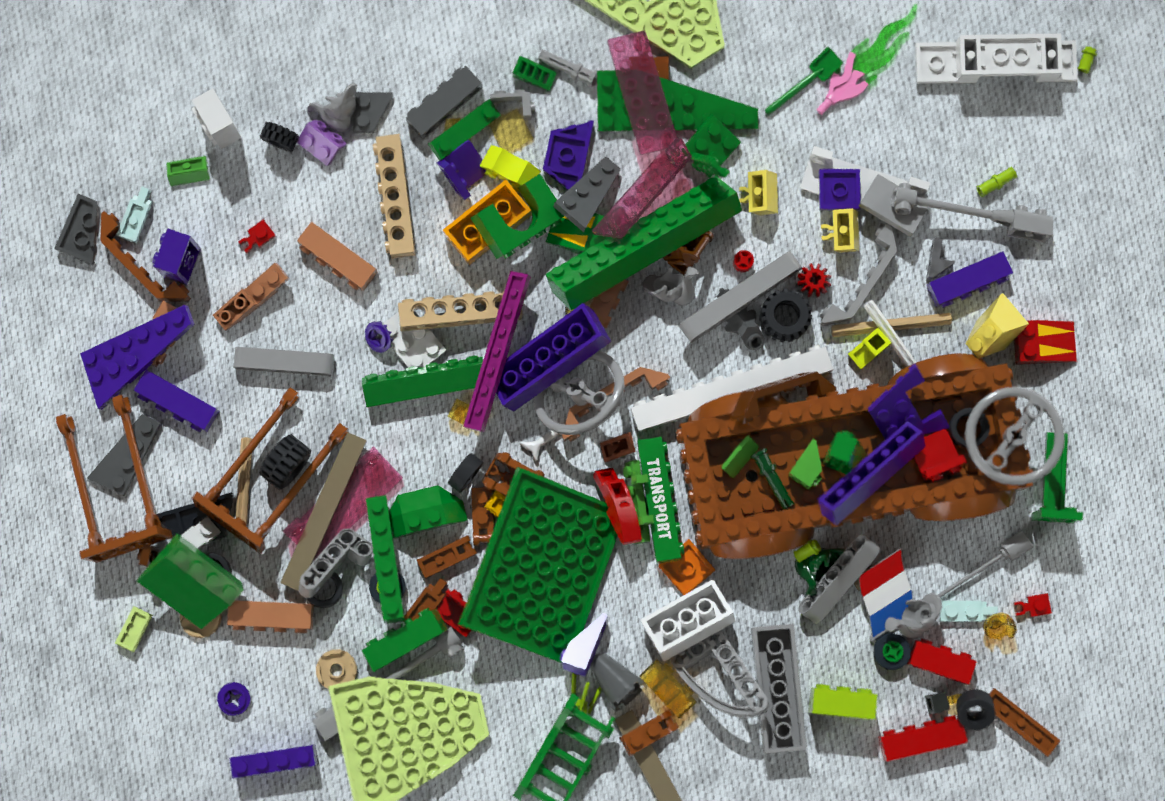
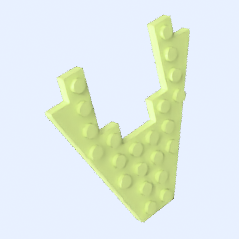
(680, 28)

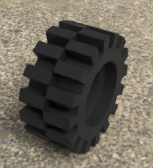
(279, 136)

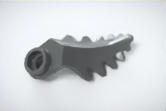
(744, 325)

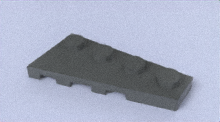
(587, 194)

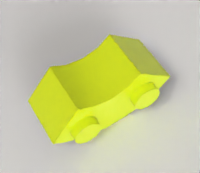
(508, 167)

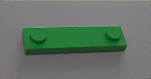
(464, 129)

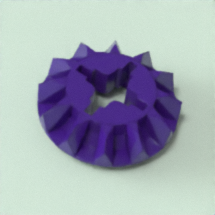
(378, 344)
(224, 696)

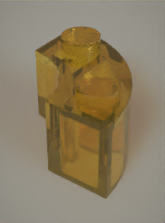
(668, 689)

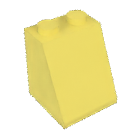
(996, 328)

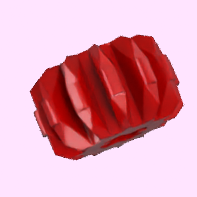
(806, 277)

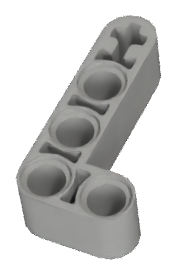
(330, 564)

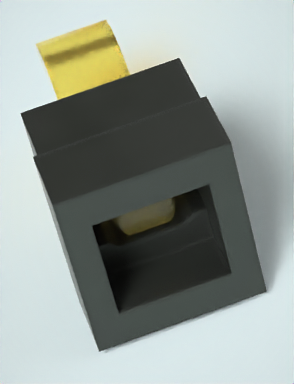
(940, 702)

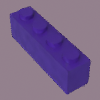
(970, 279)
(176, 401)
(273, 761)

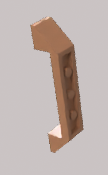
(654, 379)

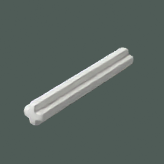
(886, 328)

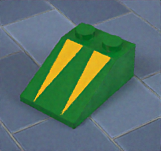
(571, 238)

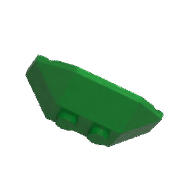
(425, 511)

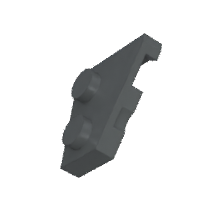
(369, 110)

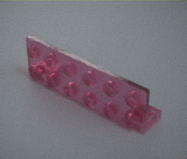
(642, 92)
(644, 191)
(370, 478)

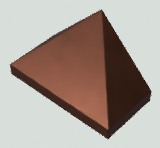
(617, 447)

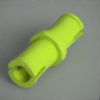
(996, 182)

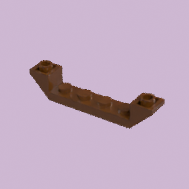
(748, 406)

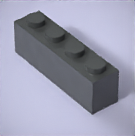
(444, 102)

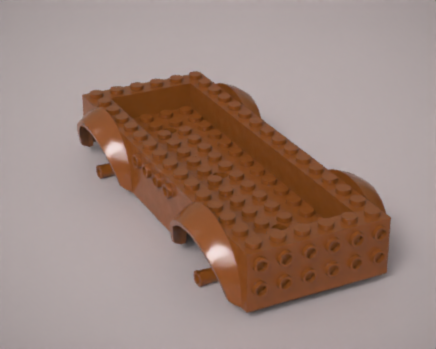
(746, 518)

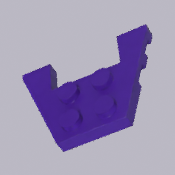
(895, 408)

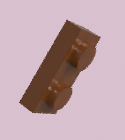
(147, 554)

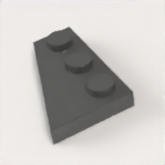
(79, 230)

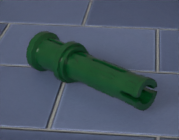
(767, 469)

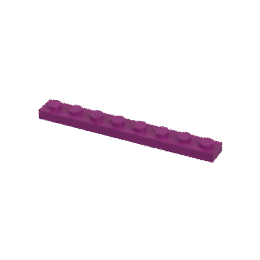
(497, 351)

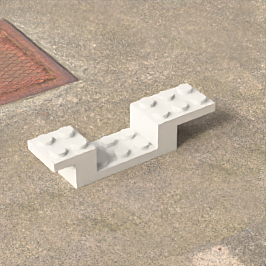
(997, 56)

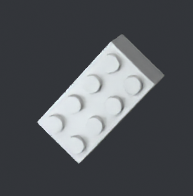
(688, 620)

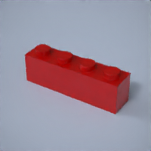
(922, 739)

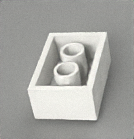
(215, 119)

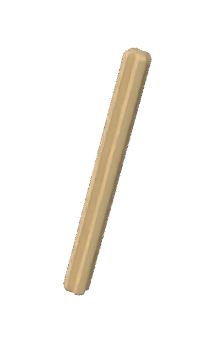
(896, 324)

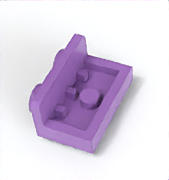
(320, 141)

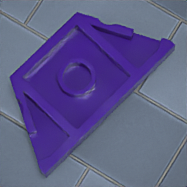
(568, 153)

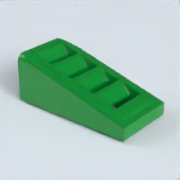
(531, 80)

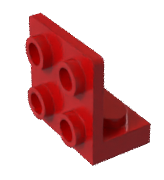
(451, 611)

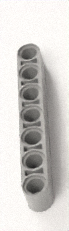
(740, 297)

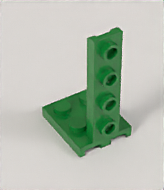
(711, 147)
(1054, 490)

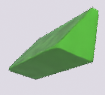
(187, 171)
(740, 457)

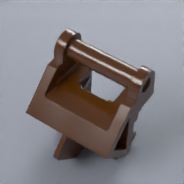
(689, 253)

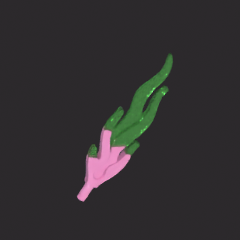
(857, 66)

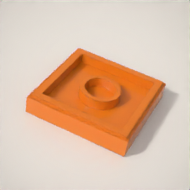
(689, 571)

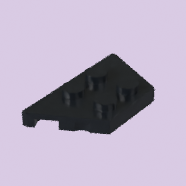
(184, 517)

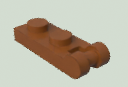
(481, 516)
(445, 557)
(648, 733)

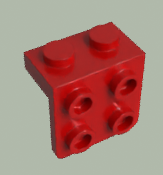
(938, 457)

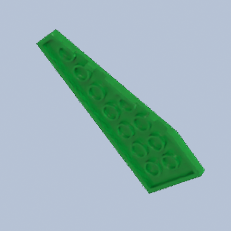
(686, 105)

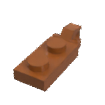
(429, 598)

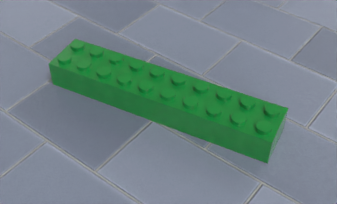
(644, 243)

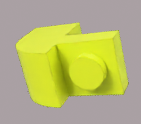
(869, 348)

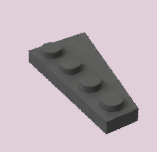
(117, 468)

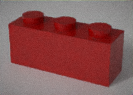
(942, 661)

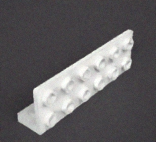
(823, 159)

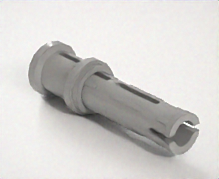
(576, 74)

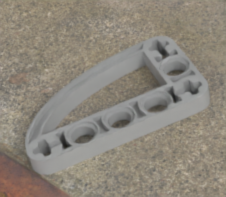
(709, 647)

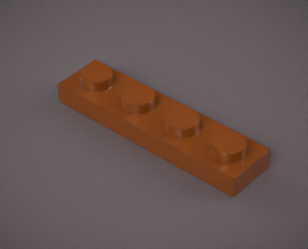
(1023, 724)

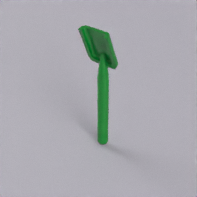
(822, 66)

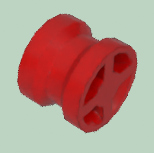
(743, 257)

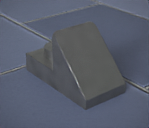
(936, 265)

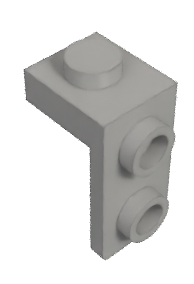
(518, 95)

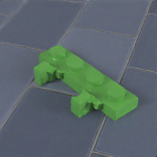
(635, 483)

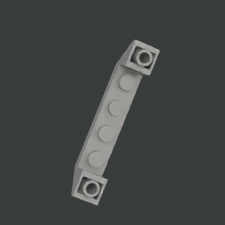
(884, 238)

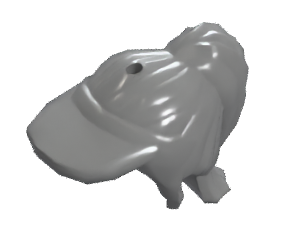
(339, 111)
(672, 287)
(917, 617)

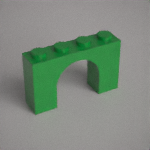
(501, 237)

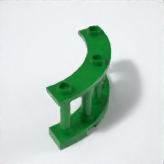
(550, 747)

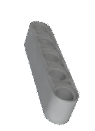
(283, 361)
(839, 578)

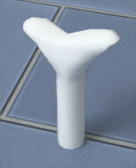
(535, 446)

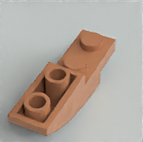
(251, 297)

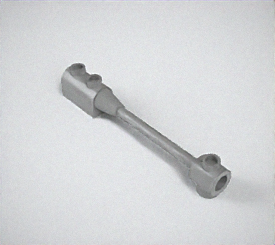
(1018, 221)
(447, 642)

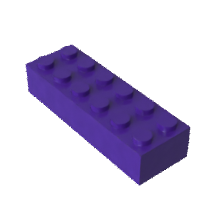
(551, 356)

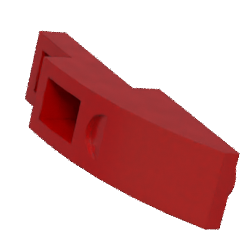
(620, 504)

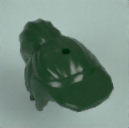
(816, 566)

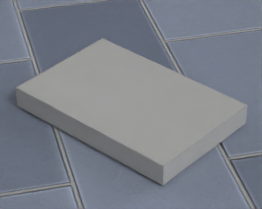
(878, 203)

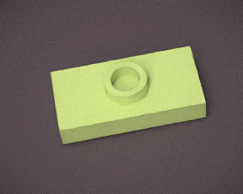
(134, 629)

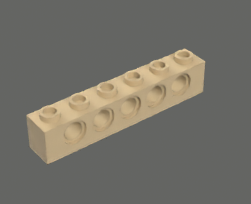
(392, 145)
(450, 318)

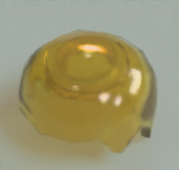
(999, 625)

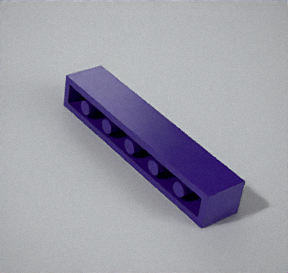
(871, 473)

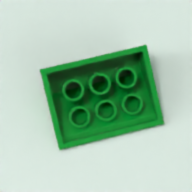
(190, 582)

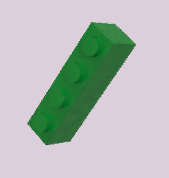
(405, 639)

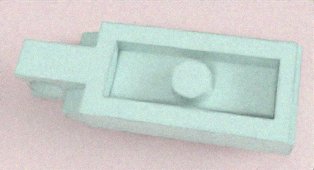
(135, 216)
(965, 611)

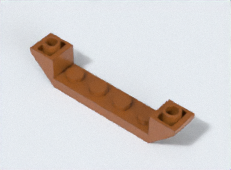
(109, 229)

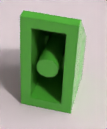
(808, 467)

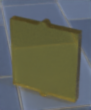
(511, 131)

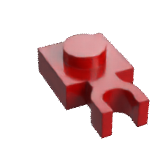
(260, 234)
(1036, 605)

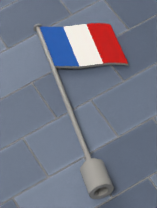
(887, 587)

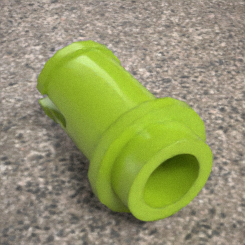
(1087, 58)
(807, 550)

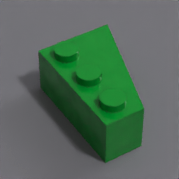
(844, 453)

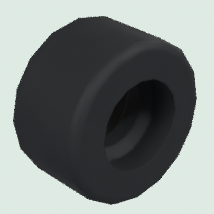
(978, 720)

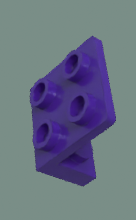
(462, 168)

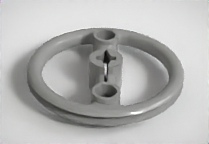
(581, 396)
(1042, 405)

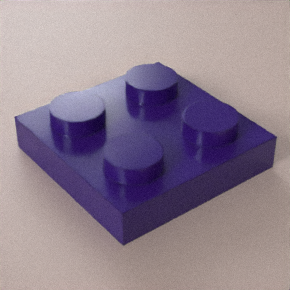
(839, 189)

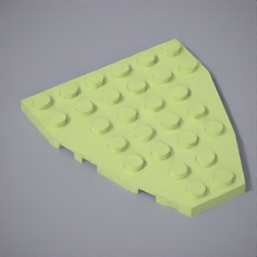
(402, 733)

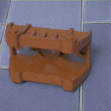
(493, 470)

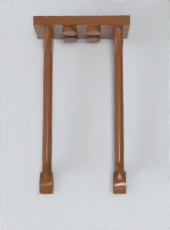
(238, 526)
(132, 540)

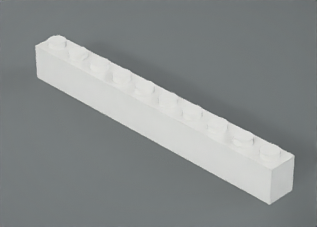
(685, 402)

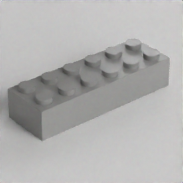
(779, 680)

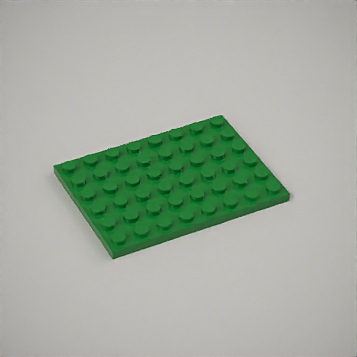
(541, 566)

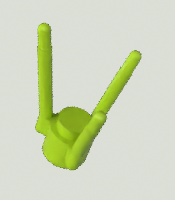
(581, 703)

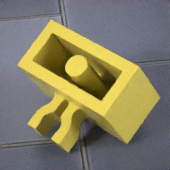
(762, 192)
(845, 230)

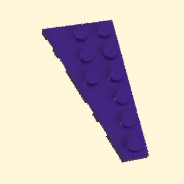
(128, 355)

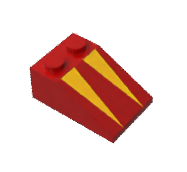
(1046, 343)

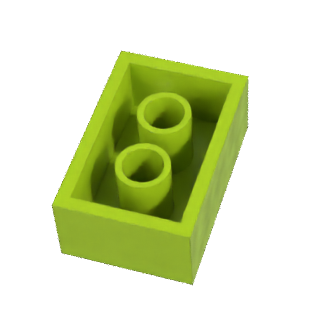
(842, 701)

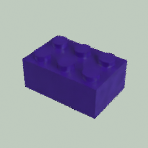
(176, 256)

